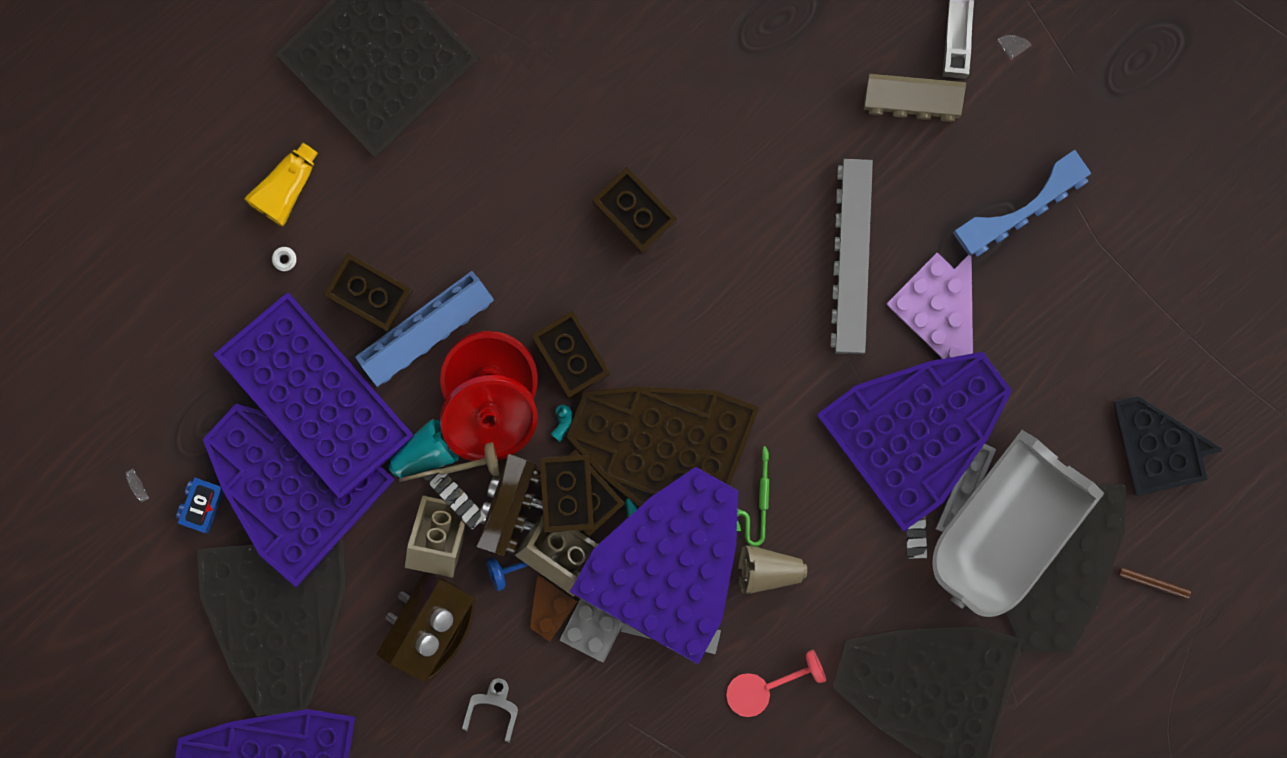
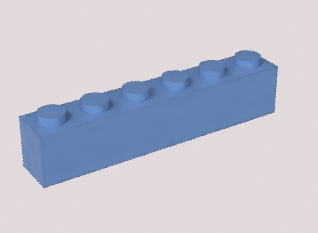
(424, 328)

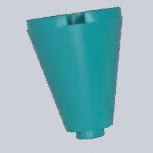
(422, 452)

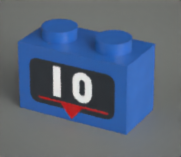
(200, 505)

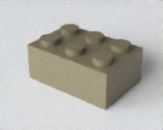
(435, 538)

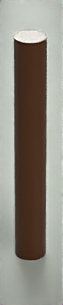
(1155, 583)

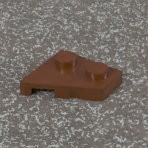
(549, 608)

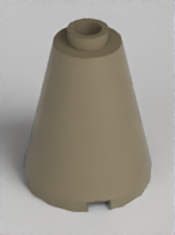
(768, 570)

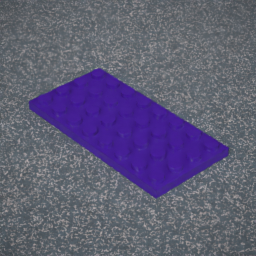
(313, 395)

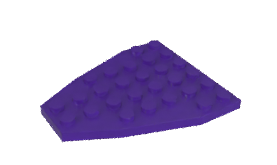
(918, 429)
(279, 495)
(669, 564)
(281, 735)

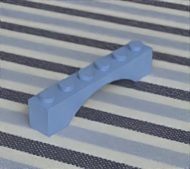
(981, 231)

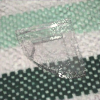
(1014, 45)
(136, 485)

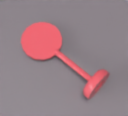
(750, 694)

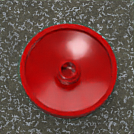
(488, 354)
(486, 412)

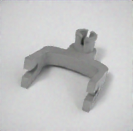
(497, 699)

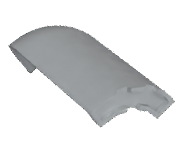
(1012, 528)

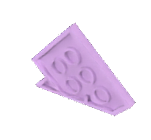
(939, 306)

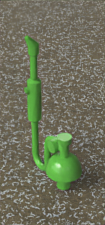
(763, 504)

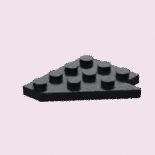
(1160, 448)

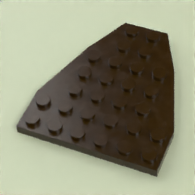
(657, 434)

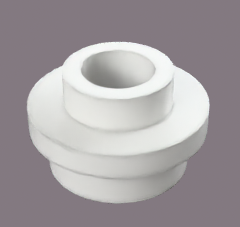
(279, 253)

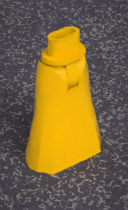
(283, 185)

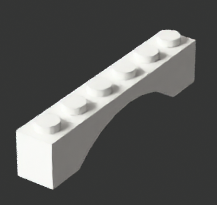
(958, 39)

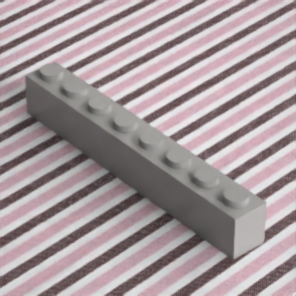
(853, 256)

